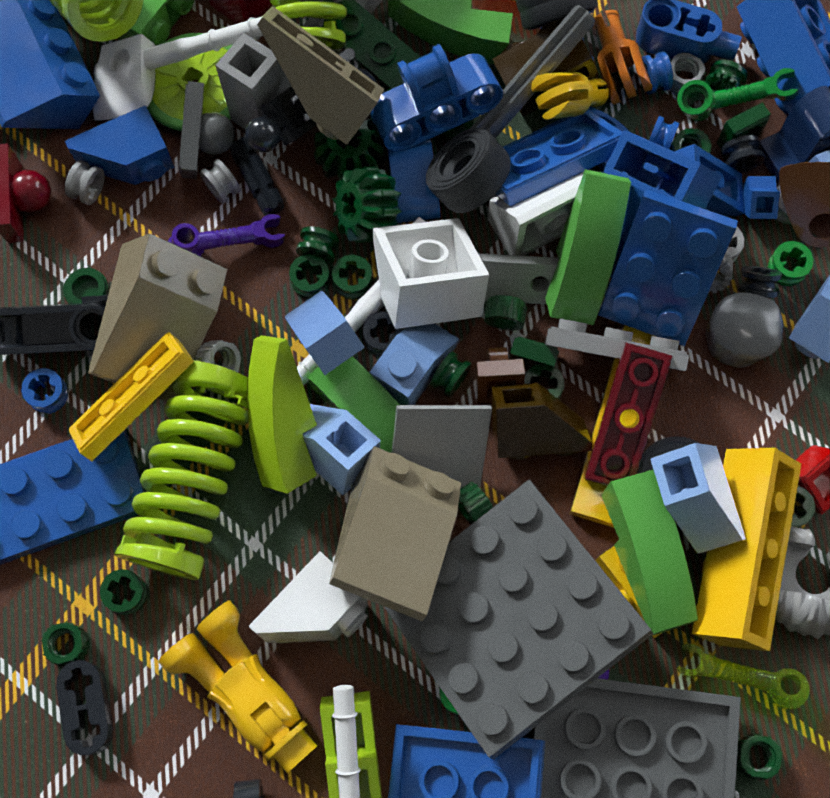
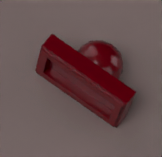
(19, 193)

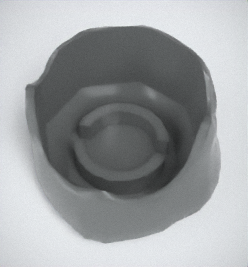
(744, 329)

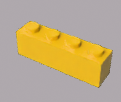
(745, 578)

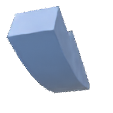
(324, 332)

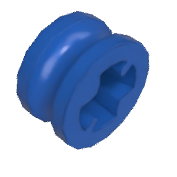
(659, 72)
(663, 132)
(38, 378)

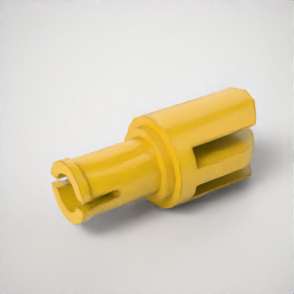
(568, 94)

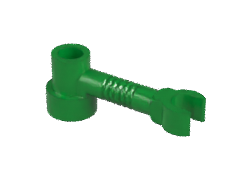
(700, 90)

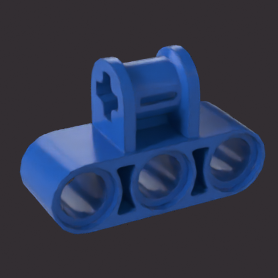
(435, 98)

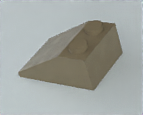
(155, 293)
(395, 533)

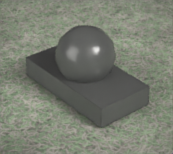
(208, 132)

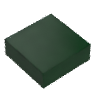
(747, 123)
(535, 350)

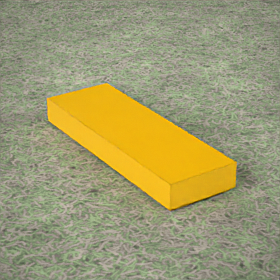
(130, 396)

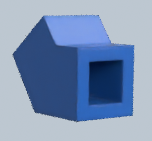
(761, 197)

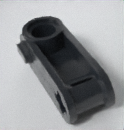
(50, 327)

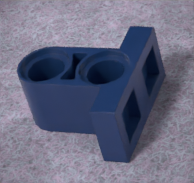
(802, 134)

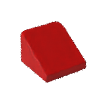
(816, 476)

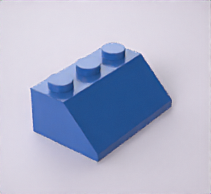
(789, 36)
(41, 69)

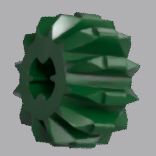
(363, 150)
(365, 202)

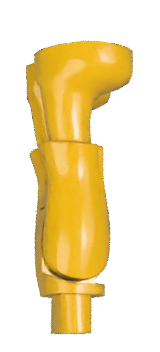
(246, 691)

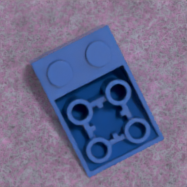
(660, 171)

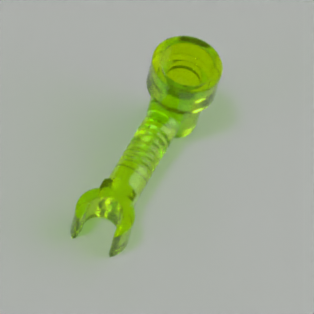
(758, 678)

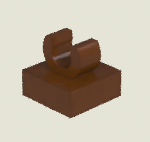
(497, 372)

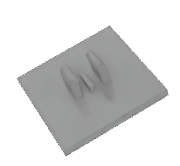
(444, 438)

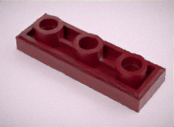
(634, 387)

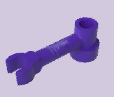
(255, 233)

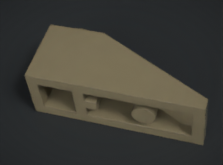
(325, 83)

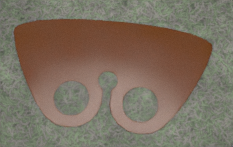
(806, 195)

